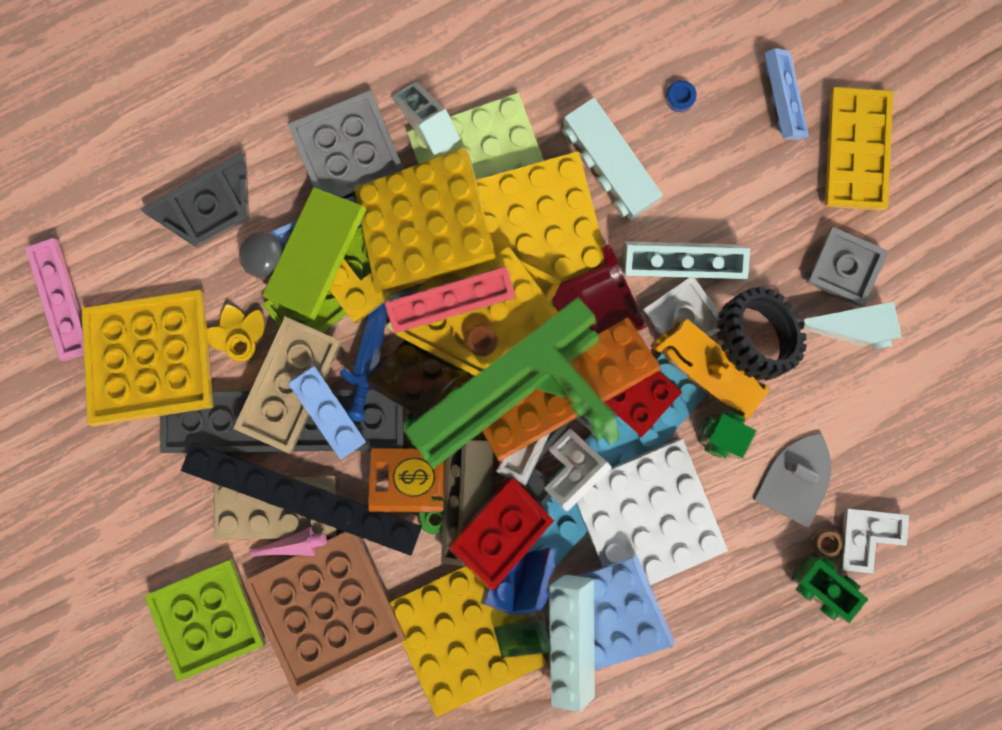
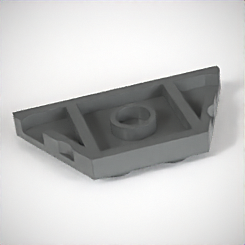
(206, 204)

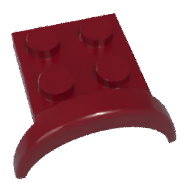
(603, 293)

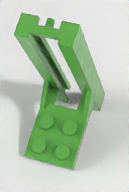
(534, 363)

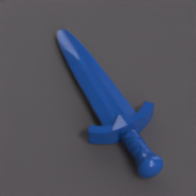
(366, 361)

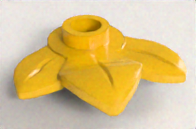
(235, 329)

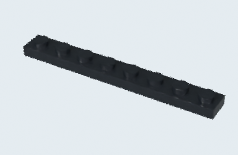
(301, 498)

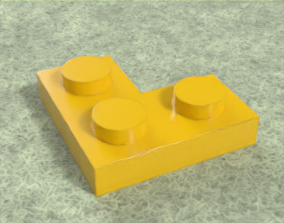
(356, 295)

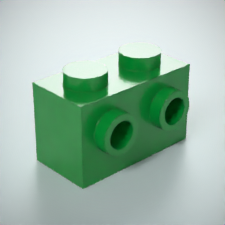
(726, 435)
(838, 595)

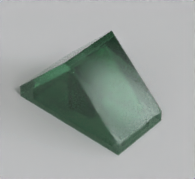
(523, 637)

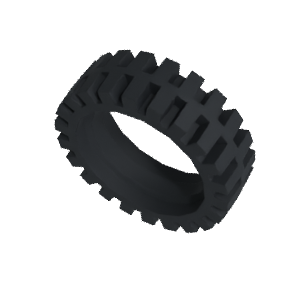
(782, 320)

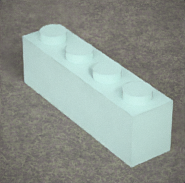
(611, 159)
(685, 260)
(572, 642)

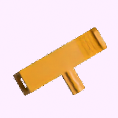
(709, 368)

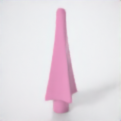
(298, 544)

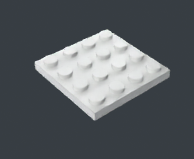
(652, 511)

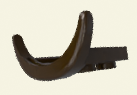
(416, 379)

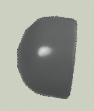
(260, 254)

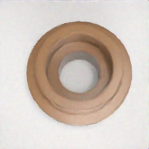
(835, 545)

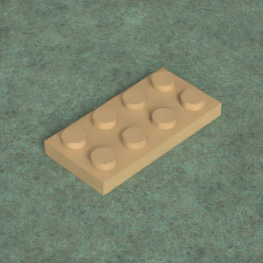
(272, 408)
(249, 518)

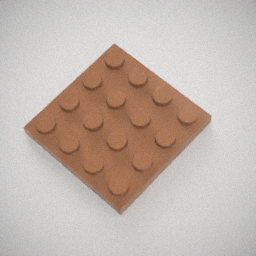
(324, 611)

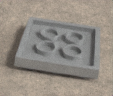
(345, 145)

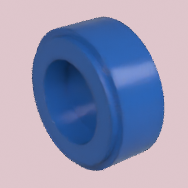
(681, 96)

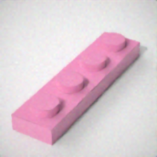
(57, 298)

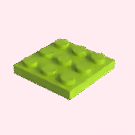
(205, 620)

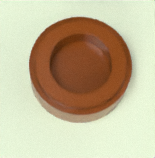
(481, 340)

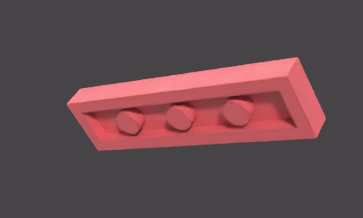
(450, 300)

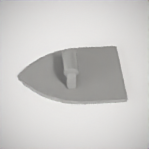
(798, 480)

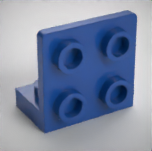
(524, 586)

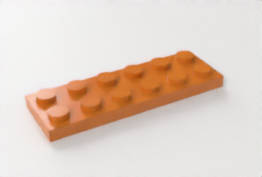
(607, 368)

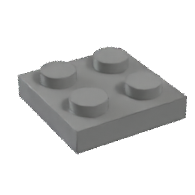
(847, 266)

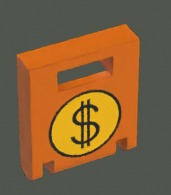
(410, 482)

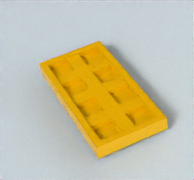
(859, 149)

